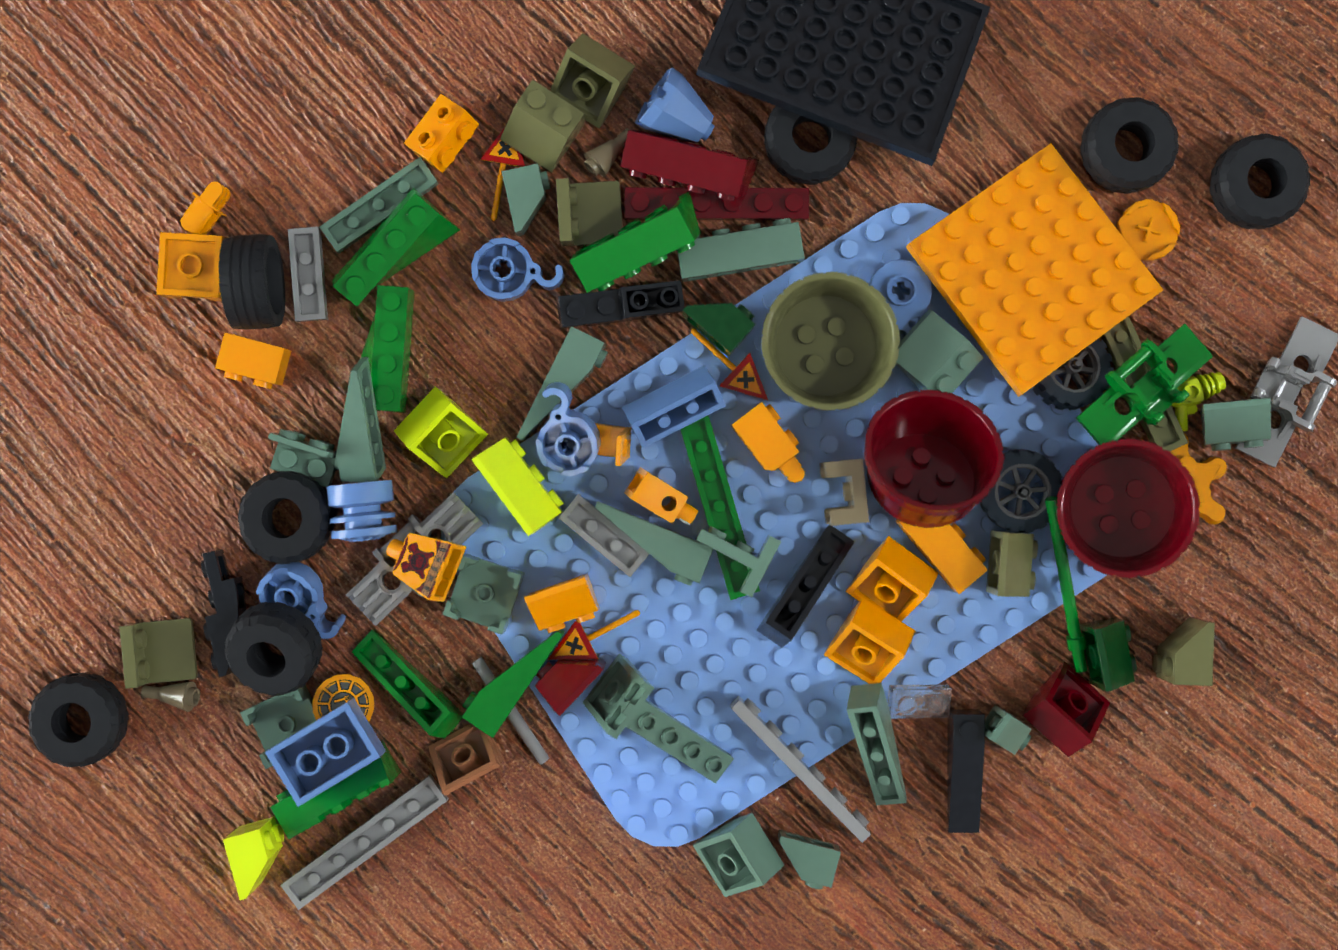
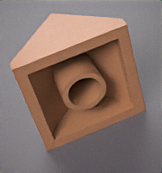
(464, 757)

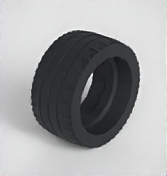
(252, 281)

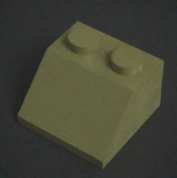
(591, 79)
(542, 126)
(1011, 564)
(1187, 654)

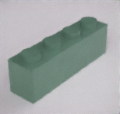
(742, 251)

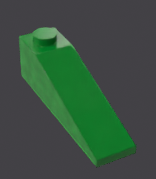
(408, 686)
(498, 698)

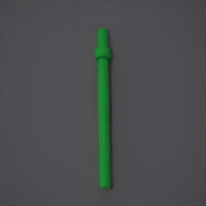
(1075, 640)

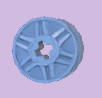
(361, 510)

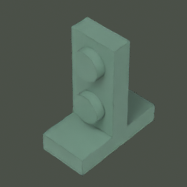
(743, 554)

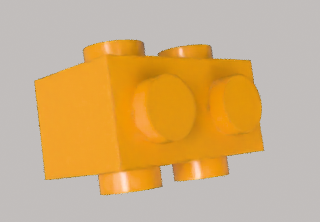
(441, 133)

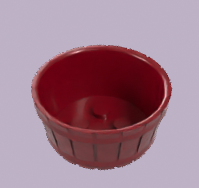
(931, 457)
(1128, 508)

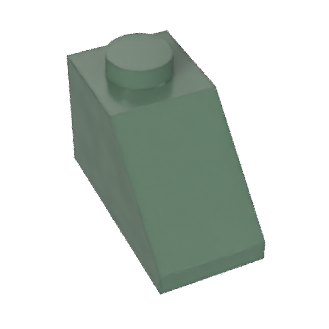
(525, 194)
(1006, 730)
(811, 858)

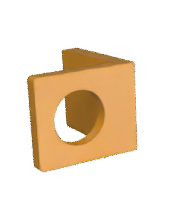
(615, 442)

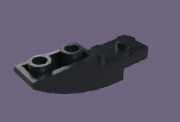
(620, 304)
(229, 600)

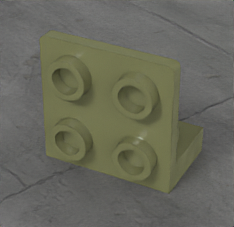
(587, 211)
(158, 652)

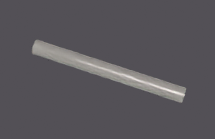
(514, 717)

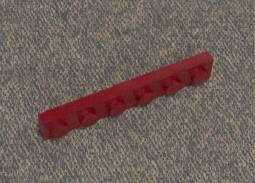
(755, 205)

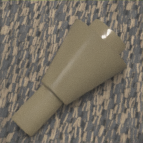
(603, 156)
(181, 695)

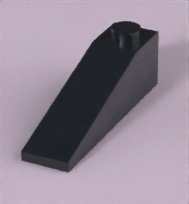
(805, 587)
(964, 769)

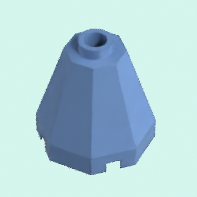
(676, 110)

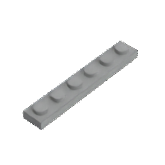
(811, 777)
(364, 842)

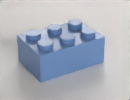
(325, 752)

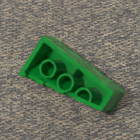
(400, 240)
(637, 245)
(389, 347)
(336, 798)

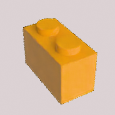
(252, 359)

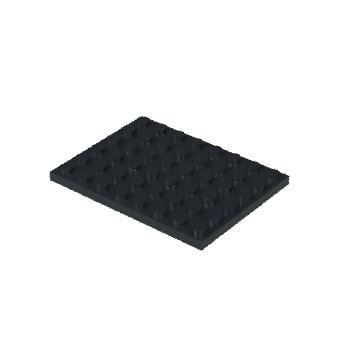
(852, 64)

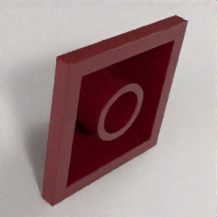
(566, 680)

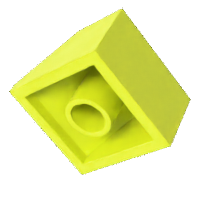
(440, 432)
(252, 852)

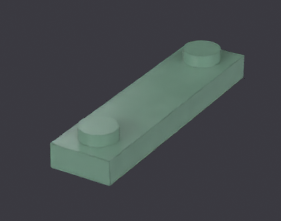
(377, 205)

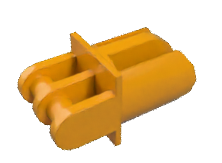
(205, 209)

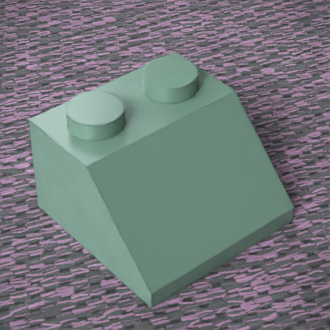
(936, 355)
(1236, 423)
(739, 855)

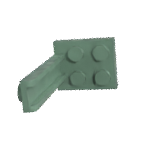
(621, 702)

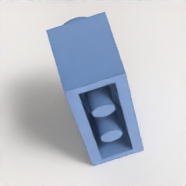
(674, 406)

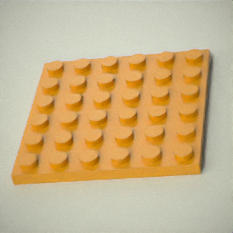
(1034, 269)

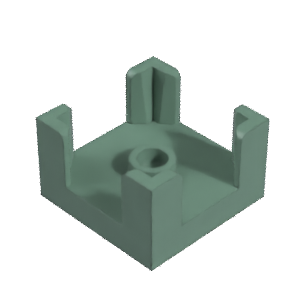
(484, 593)
(279, 718)

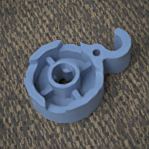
(522, 275)
(913, 280)
(567, 424)
(307, 593)

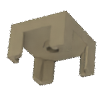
(853, 491)

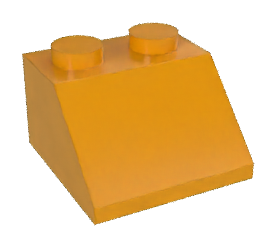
(893, 580)
(562, 603)
(870, 642)

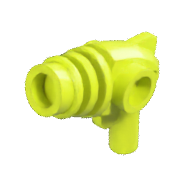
(1200, 389)

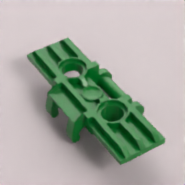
(1150, 393)

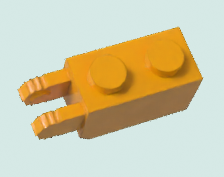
(769, 442)

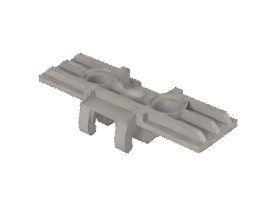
(1283, 382)
(371, 593)

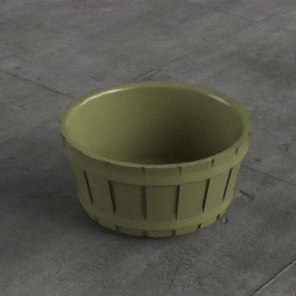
(830, 341)

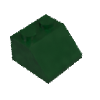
(721, 324)
(1108, 653)

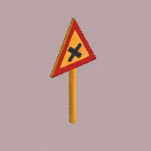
(505, 155)
(743, 377)
(577, 644)

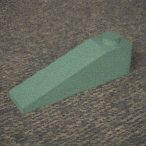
(572, 367)
(360, 443)
(673, 550)
(876, 742)

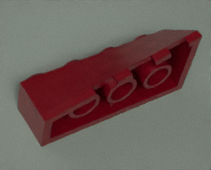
(687, 164)

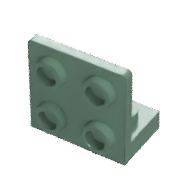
(304, 457)

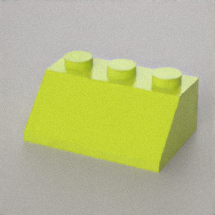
(519, 485)

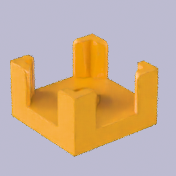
(189, 266)

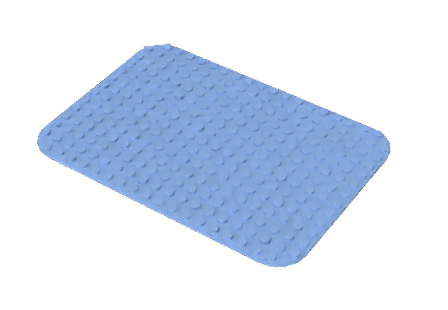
(707, 648)

